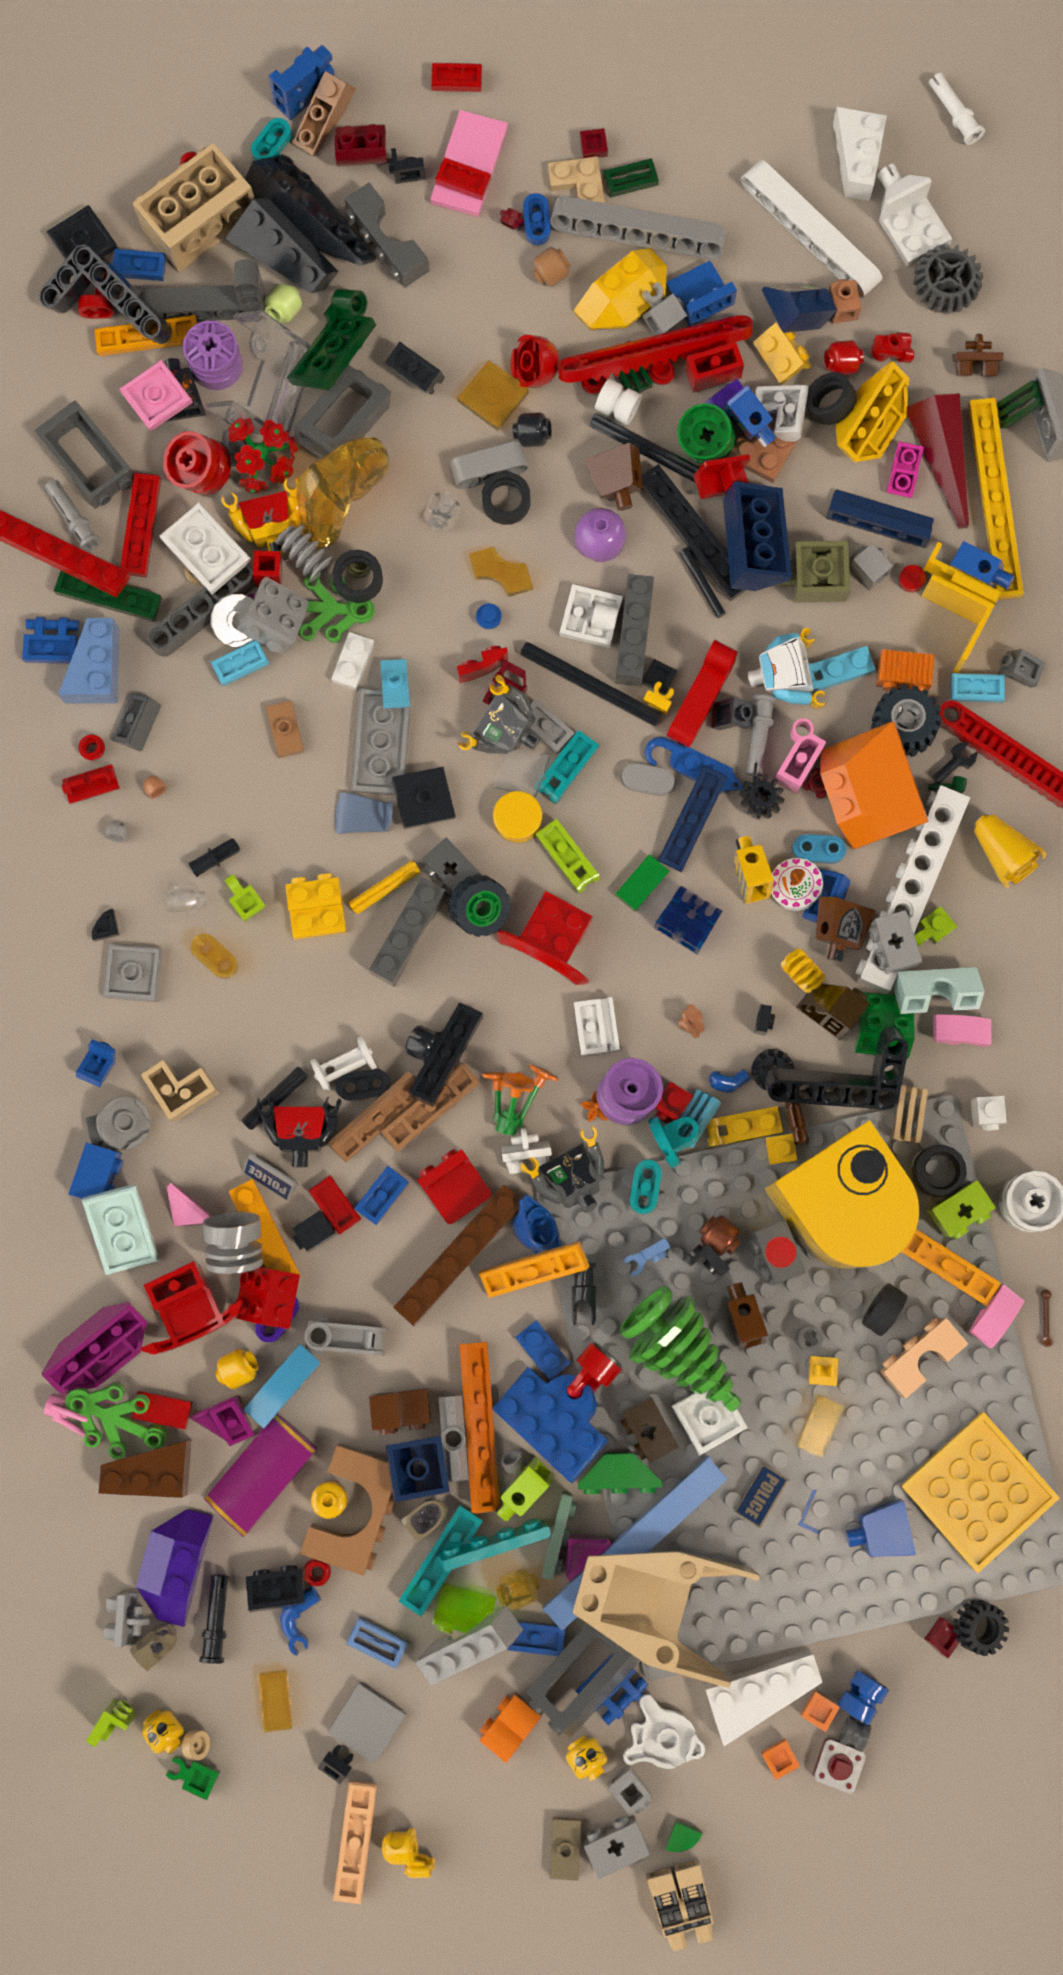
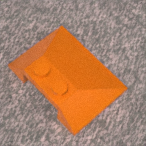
(871, 786)

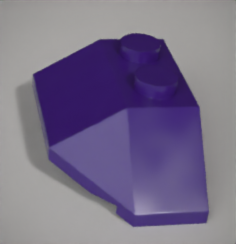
(173, 1565)

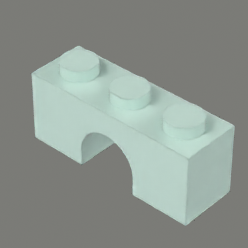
(958, 985)

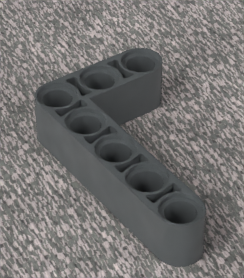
(212, 302)
(196, 621)

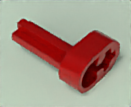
(95, 306)

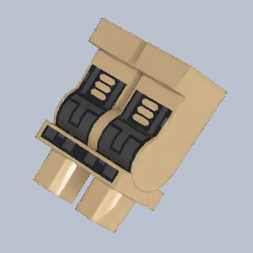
(684, 1912)

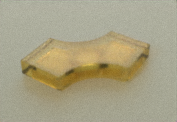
(511, 576)

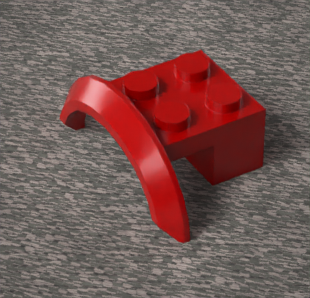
(552, 936)
(186, 1307)

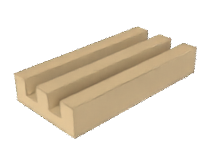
(920, 1116)

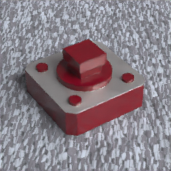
(838, 1765)

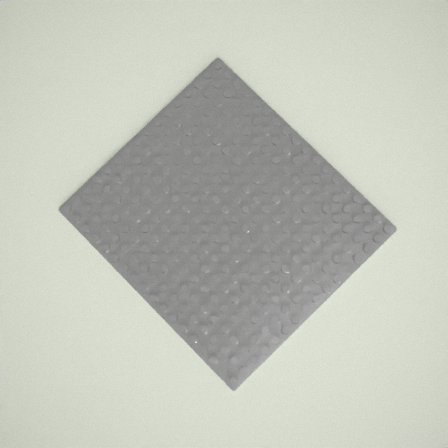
(808, 1581)

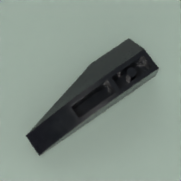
(307, 208)

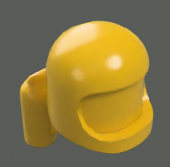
(402, 1849)

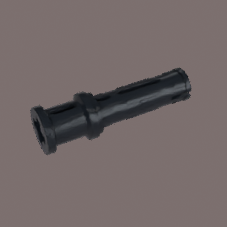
(214, 1633)

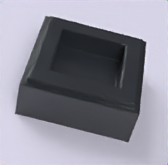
(659, 673)

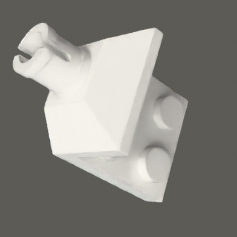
(909, 215)

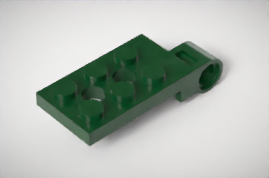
(336, 342)

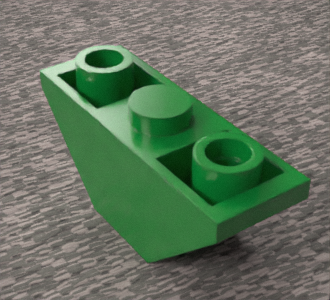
(619, 1472)

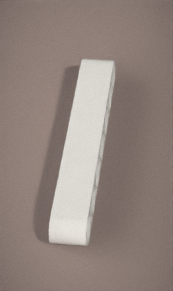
(810, 227)

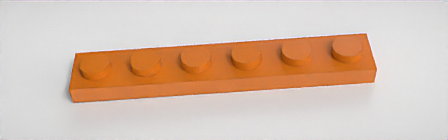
(479, 1427)

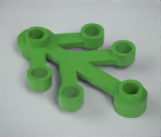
(329, 609)
(112, 1417)

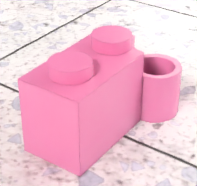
(801, 757)

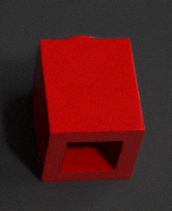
(268, 565)

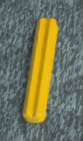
(384, 887)

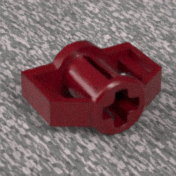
(506, 665)

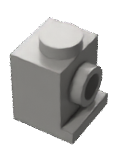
(630, 1802)

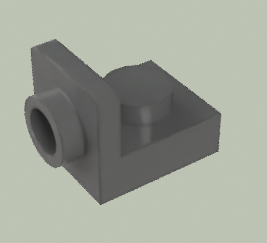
(1022, 667)

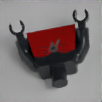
(299, 1128)

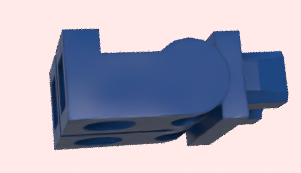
(297, 85)

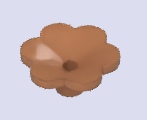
(692, 1021)

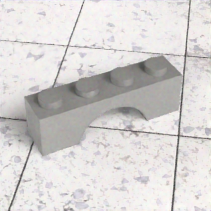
(481, 1642)

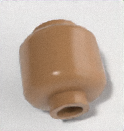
(551, 266)

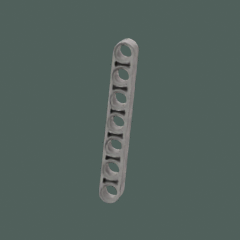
(638, 227)

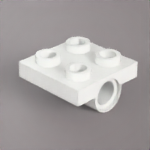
(591, 616)

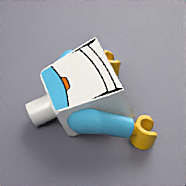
(787, 670)

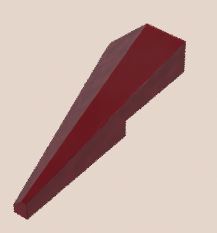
(940, 432)

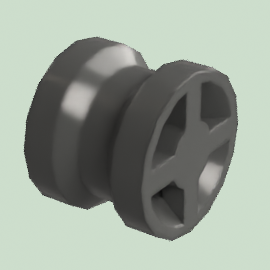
(855, 1733)

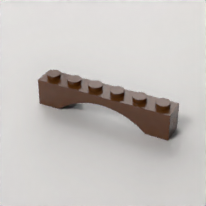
(458, 1255)

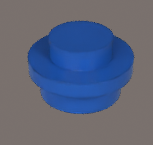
(488, 616)

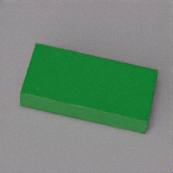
(642, 883)

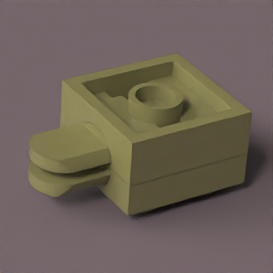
(820, 571)

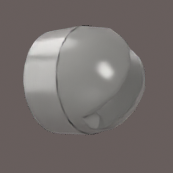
(116, 832)
(513, 1462)

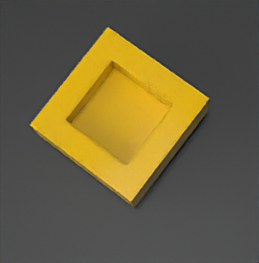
(781, 1149)

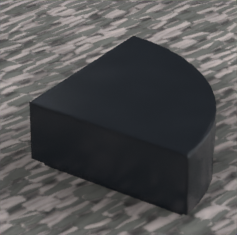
(105, 926)

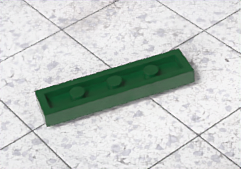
(129, 601)

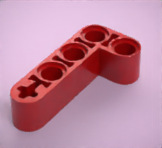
(703, 693)

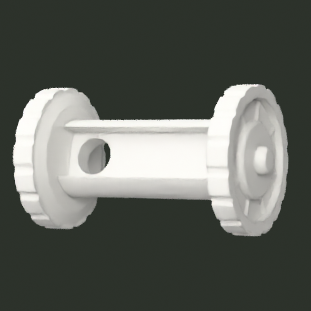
(343, 1064)

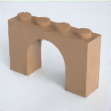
(354, 1550)

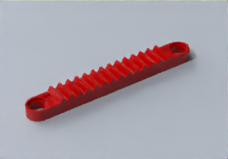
(654, 349)
(1005, 751)

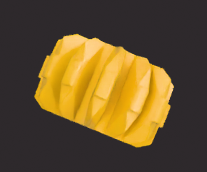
(803, 970)

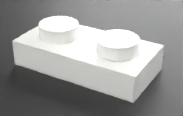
(352, 661)

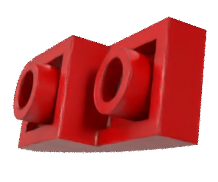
(491, 660)

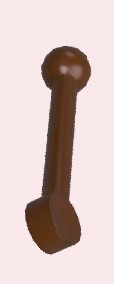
(1046, 1341)

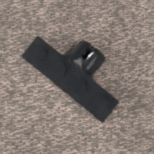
(440, 1052)

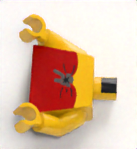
(265, 517)

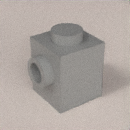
(870, 565)

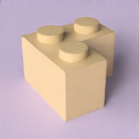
(176, 1096)

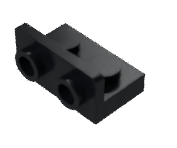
(275, 1589)

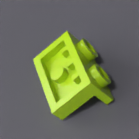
(116, 1714)

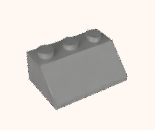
(1050, 416)

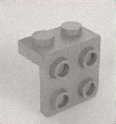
(274, 616)

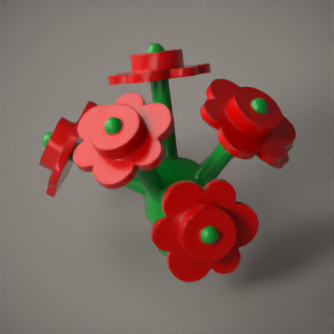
(253, 455)

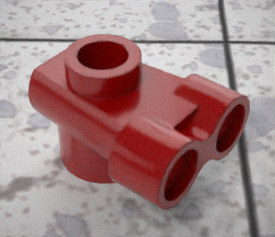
(893, 346)

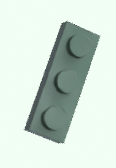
(559, 1536)

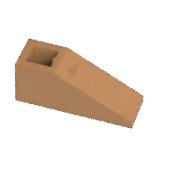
(323, 113)

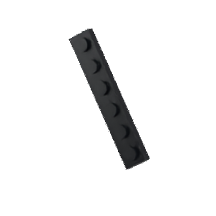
(689, 528)

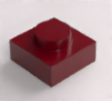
(594, 143)
(942, 1637)

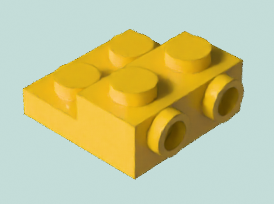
(315, 907)

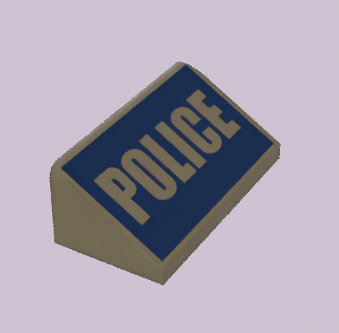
(761, 1495)

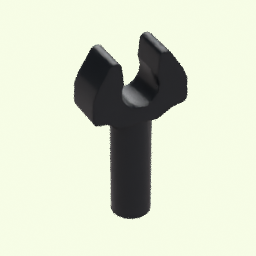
(956, 761)

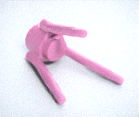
(57, 1409)

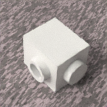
(988, 1112)

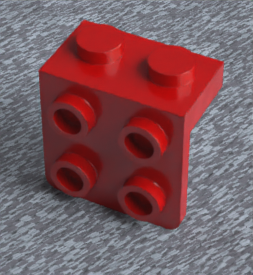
(454, 1186)
(267, 1297)

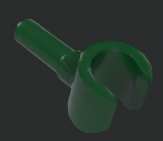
(958, 784)

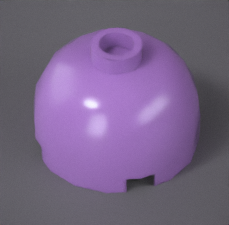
(600, 534)

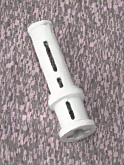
(962, 116)

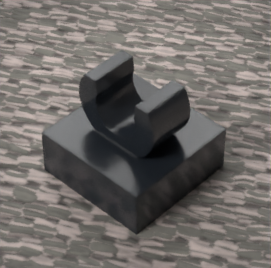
(334, 1766)

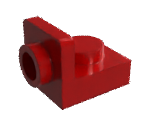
(672, 1103)

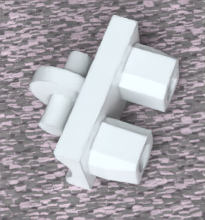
(514, 1154)

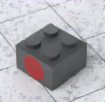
(776, 1253)

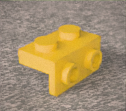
(782, 353)

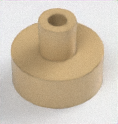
(195, 1744)

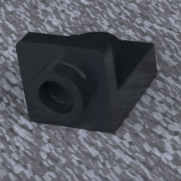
(406, 170)
(732, 713)
(713, 1262)

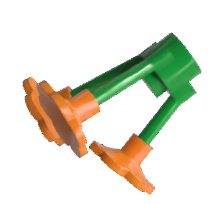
(508, 1119)

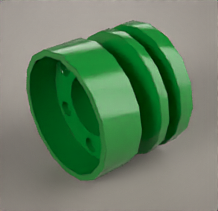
(699, 420)

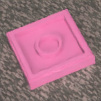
(156, 395)

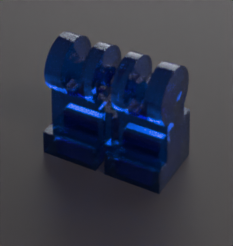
(675, 921)

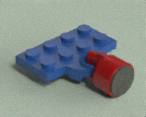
(559, 1413)

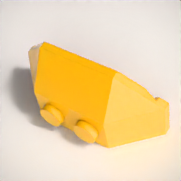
(616, 296)
(876, 415)

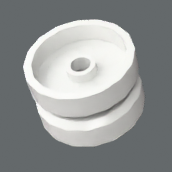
(1047, 1196)

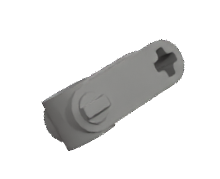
(345, 1338)

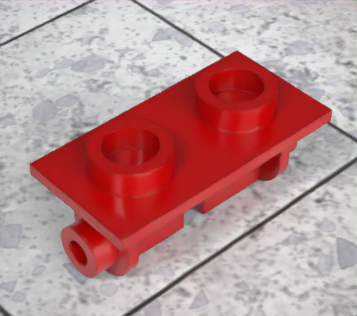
(90, 784)

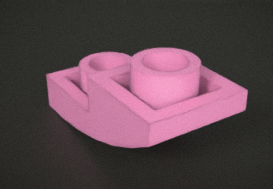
(962, 1029)
(997, 1317)

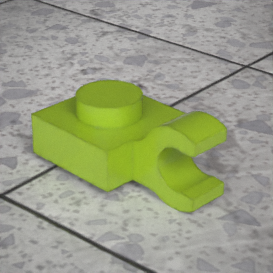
(245, 900)
(935, 927)

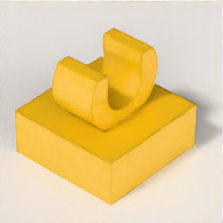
(659, 701)
(823, 1370)

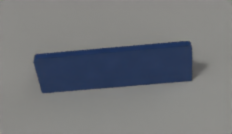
(880, 518)

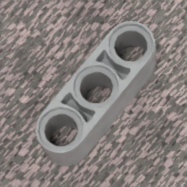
(477, 467)

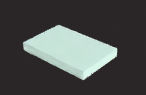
(120, 1229)

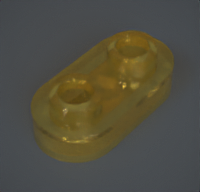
(215, 956)

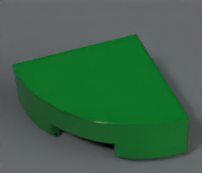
(682, 1838)

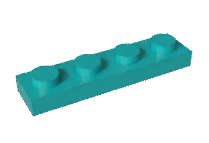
(482, 1547)
(430, 1574)

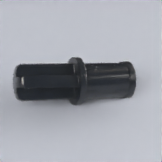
(214, 857)

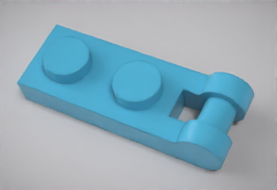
(842, 668)

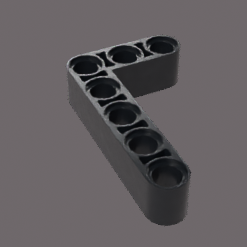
(111, 288)
(846, 1083)

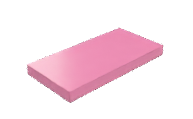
(475, 143)

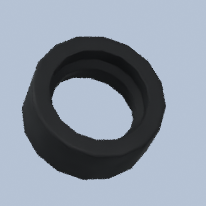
(838, 410)
(506, 517)
(349, 558)
(958, 1162)

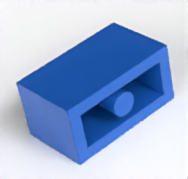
(95, 1171)

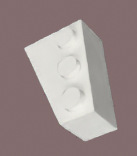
(859, 147)

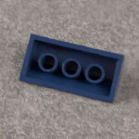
(756, 536)

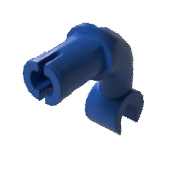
(289, 1616)

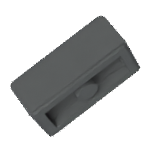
(136, 722)

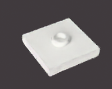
(707, 1422)

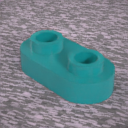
(268, 142)
(645, 1187)

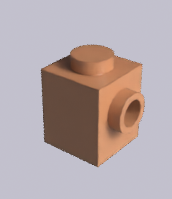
(846, 299)

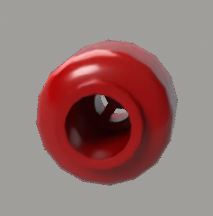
(843, 357)

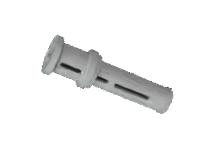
(77, 524)
(761, 723)

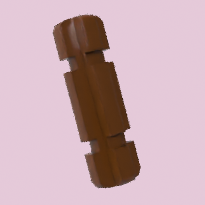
(797, 1123)

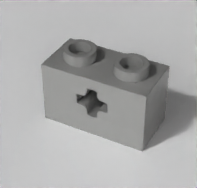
(898, 928)
(606, 1858)

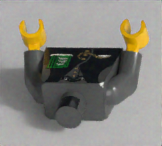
(504, 723)
(570, 1176)

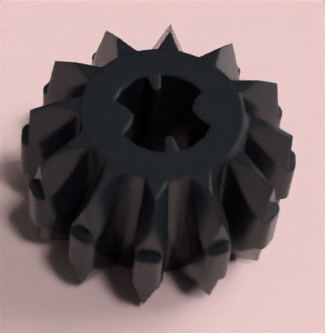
(765, 788)

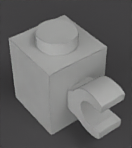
(663, 312)

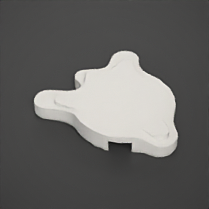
(663, 1738)

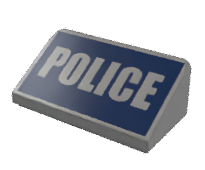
(269, 1177)

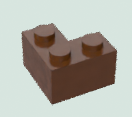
(399, 1409)

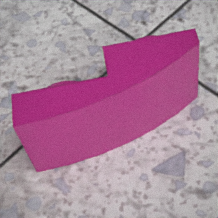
(904, 469)

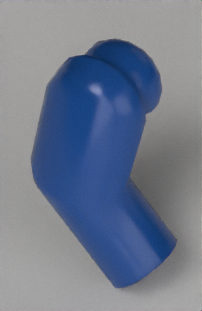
(726, 1083)

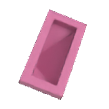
(184, 1208)

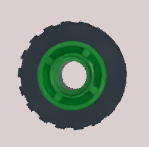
(467, 897)

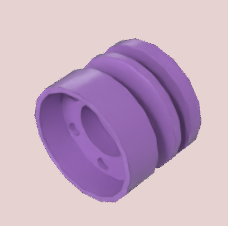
(213, 355)

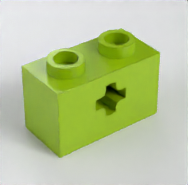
(970, 1196)

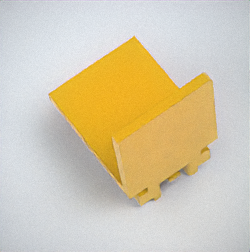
(961, 596)

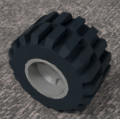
(913, 714)

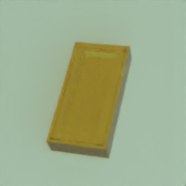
(820, 1426)
(275, 1700)

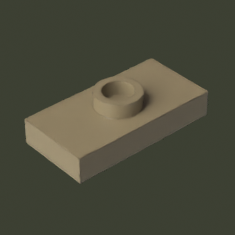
(565, 1848)

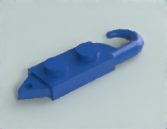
(690, 762)

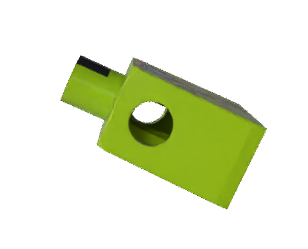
(531, 1483)

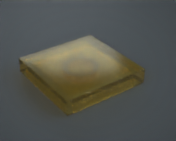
(492, 395)

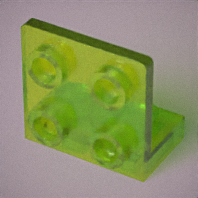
(461, 1608)

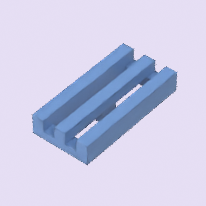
(382, 1632)

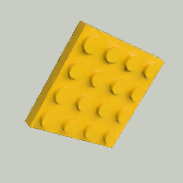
(979, 1492)

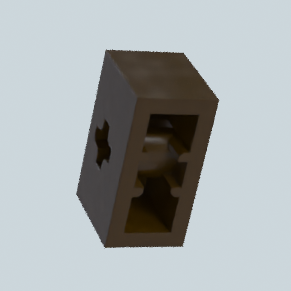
(662, 1439)

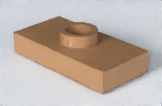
(285, 729)

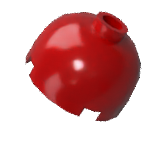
(534, 361)

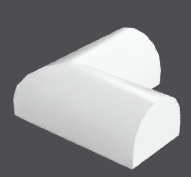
(789, 405)

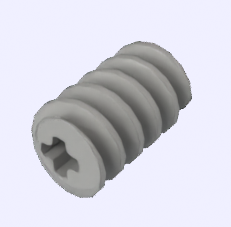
(303, 552)

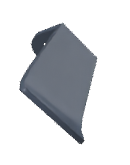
(362, 814)

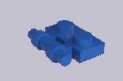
(49, 648)
(616, 1709)

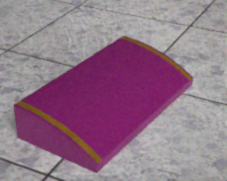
(260, 1474)

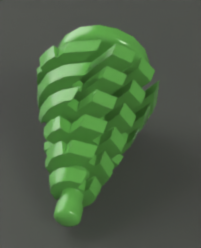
(678, 1346)

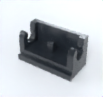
(414, 368)

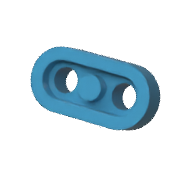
(819, 848)

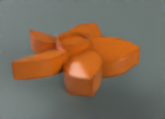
(593, 1108)

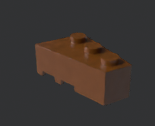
(150, 1473)

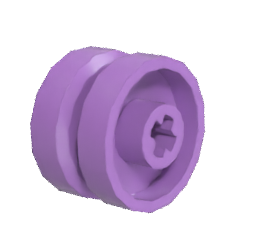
(629, 1091)

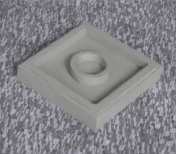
(132, 973)
(366, 1723)

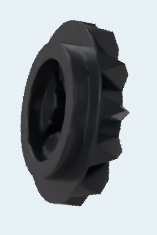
(765, 1060)

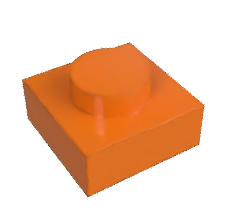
(820, 1710)
(780, 1759)

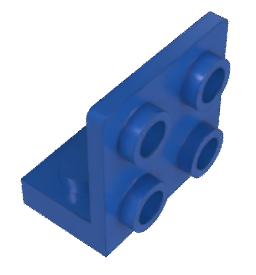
(702, 292)

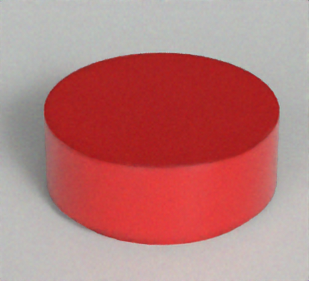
(912, 578)

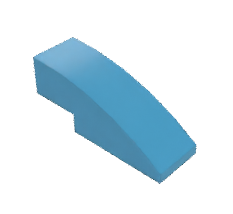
(282, 1386)

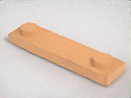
(355, 1842)

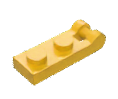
(745, 1126)

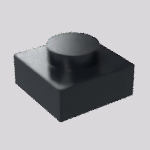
(764, 1020)

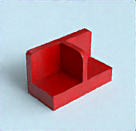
(718, 475)

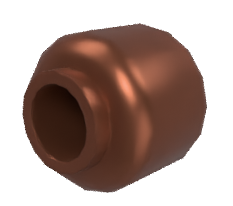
(720, 1235)

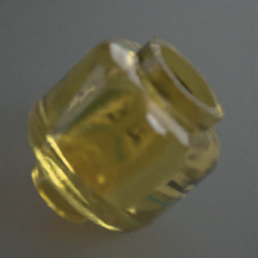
(517, 1589)

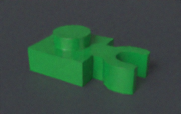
(197, 1778)

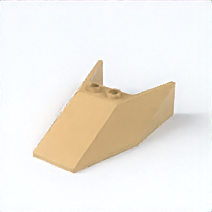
(641, 1605)

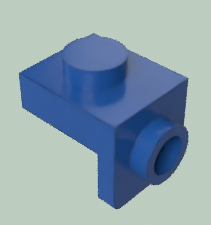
(96, 1063)

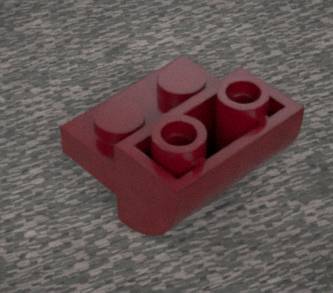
(360, 145)

